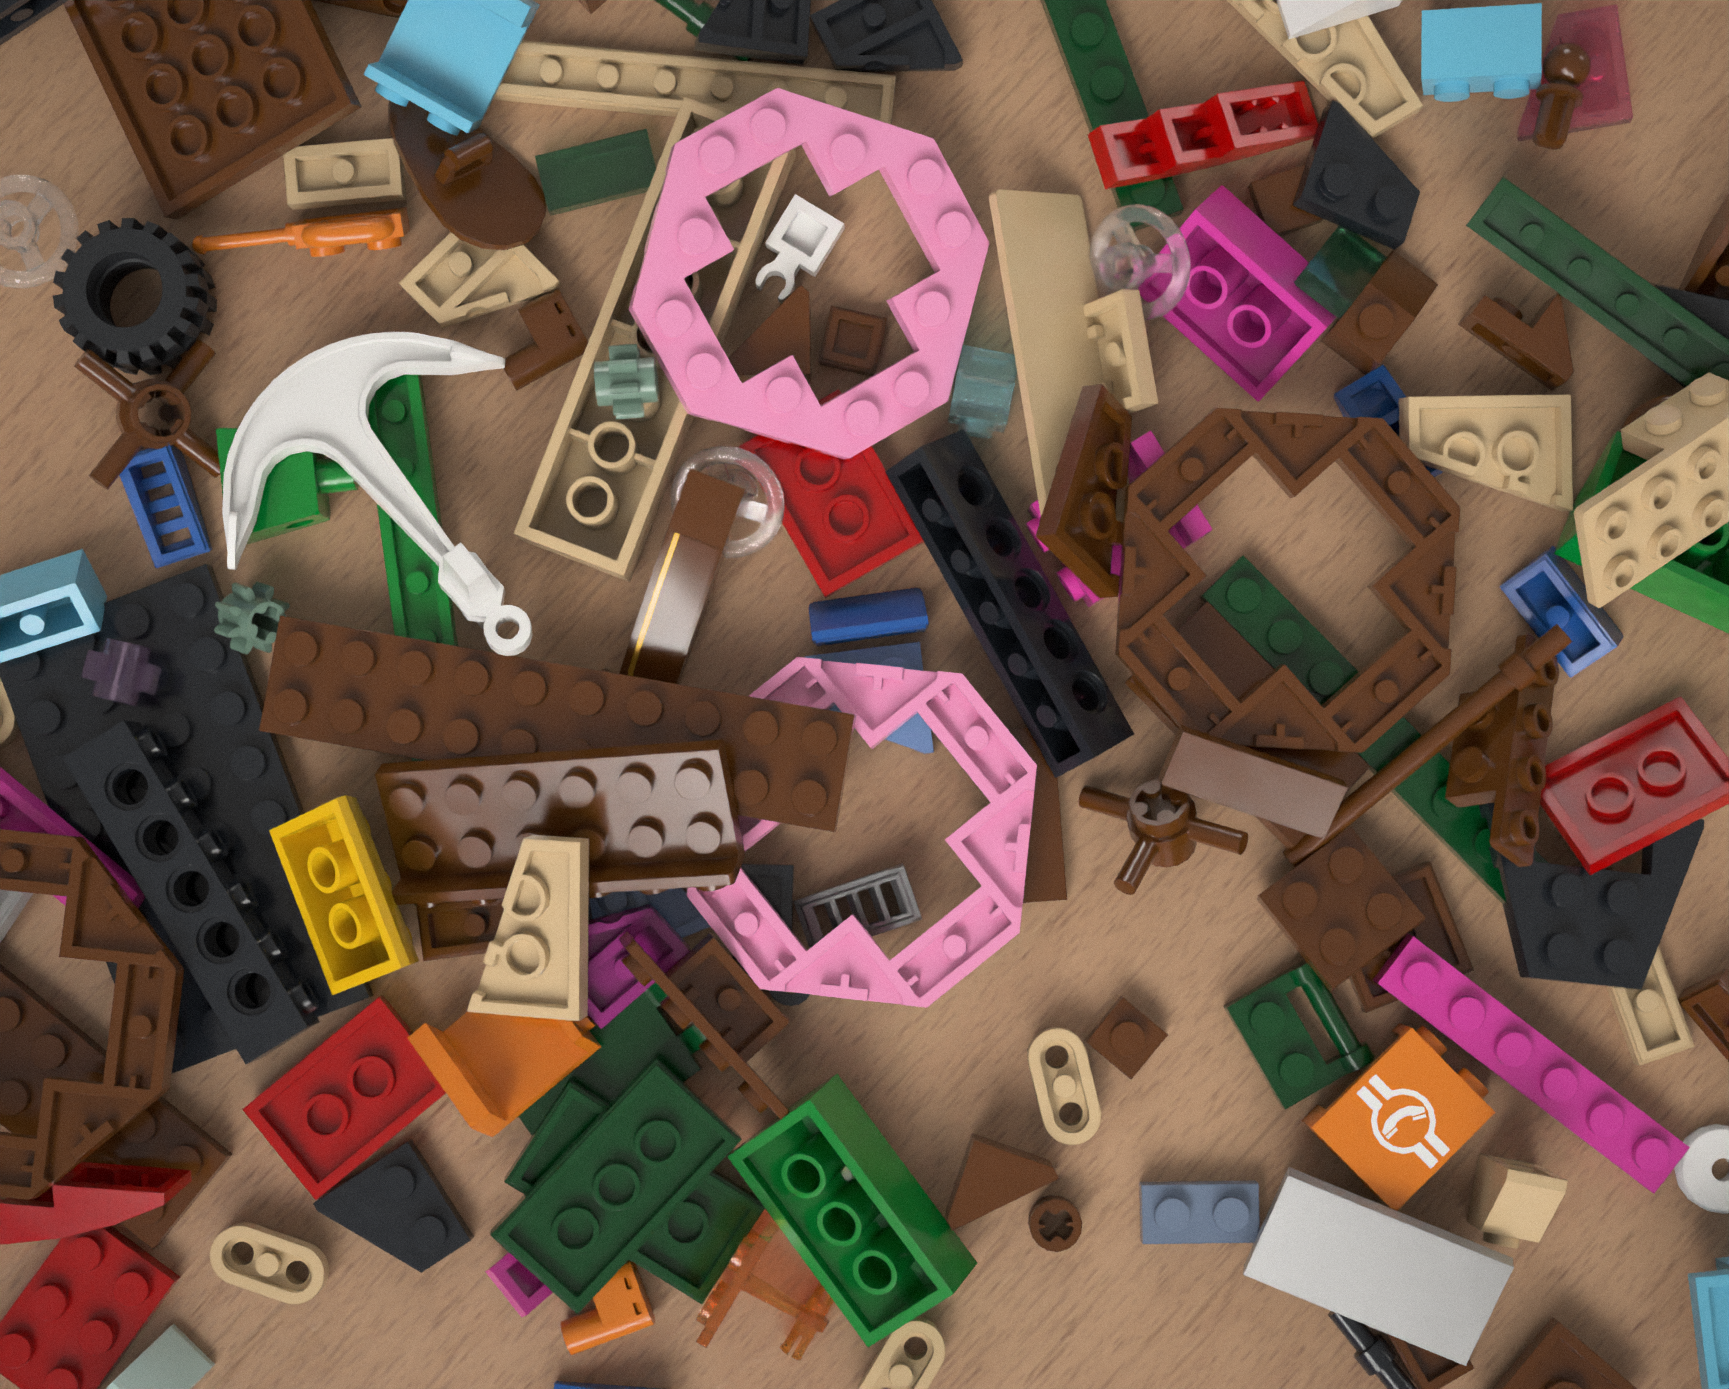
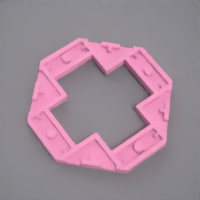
(689, 237)
(989, 844)

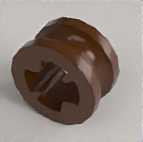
(1055, 1241)

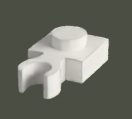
(801, 242)

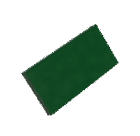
(615, 1185)
(693, 1241)

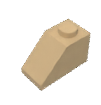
(1513, 1200)

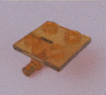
(743, 1263)

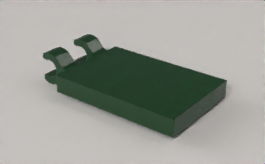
(625, 1049)

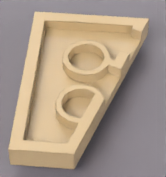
(1496, 441)
(542, 939)

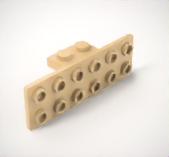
(1061, 326)
(1666, 500)

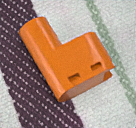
(619, 1310)

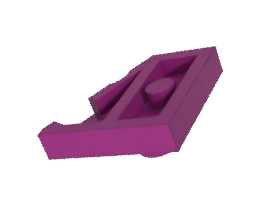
(609, 981)

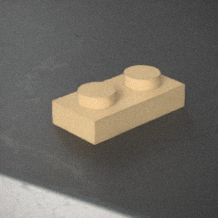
(344, 174)

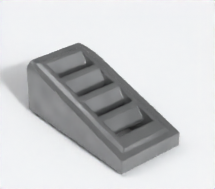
(902, 890)

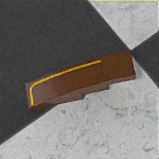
(683, 578)

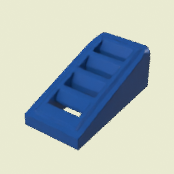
(145, 509)

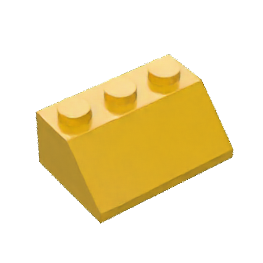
(343, 894)

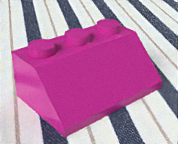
(1241, 295)

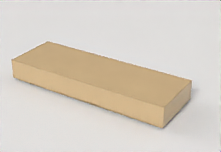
(1651, 1016)

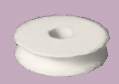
(1695, 1168)

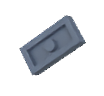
(1199, 1212)

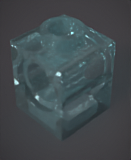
(983, 391)

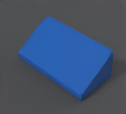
(1553, 594)
(868, 616)

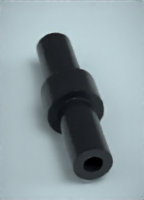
(1372, 1353)

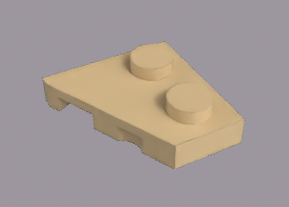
(469, 281)

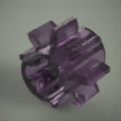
(121, 672)

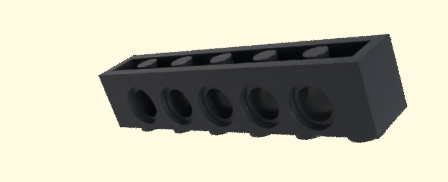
(1009, 602)
(102, 774)

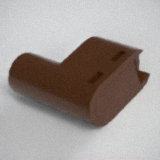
(555, 336)

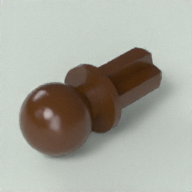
(1565, 70)

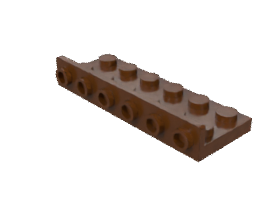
(650, 814)

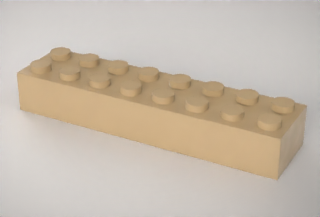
(609, 474)

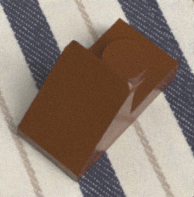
(1535, 348)

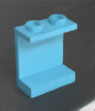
(451, 57)

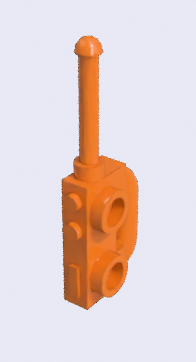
(321, 234)

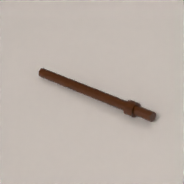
(1515, 672)

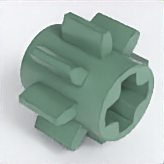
(626, 381)
(250, 617)

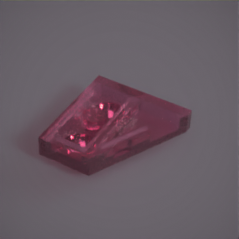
(1606, 87)

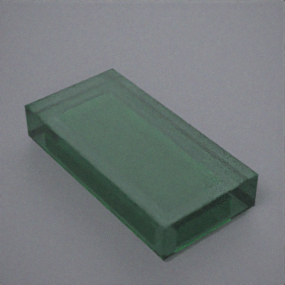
(596, 172)
(1340, 271)

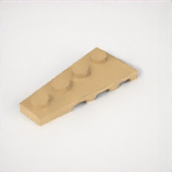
(1343, 64)

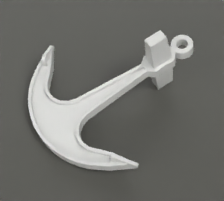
(325, 410)

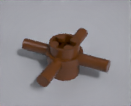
(133, 396)
(1162, 826)

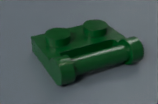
(1282, 1042)

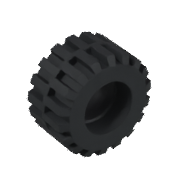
(99, 268)

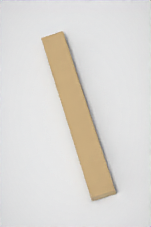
(660, 81)

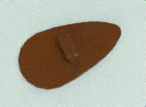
(468, 181)

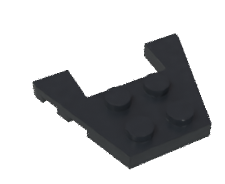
(1593, 925)

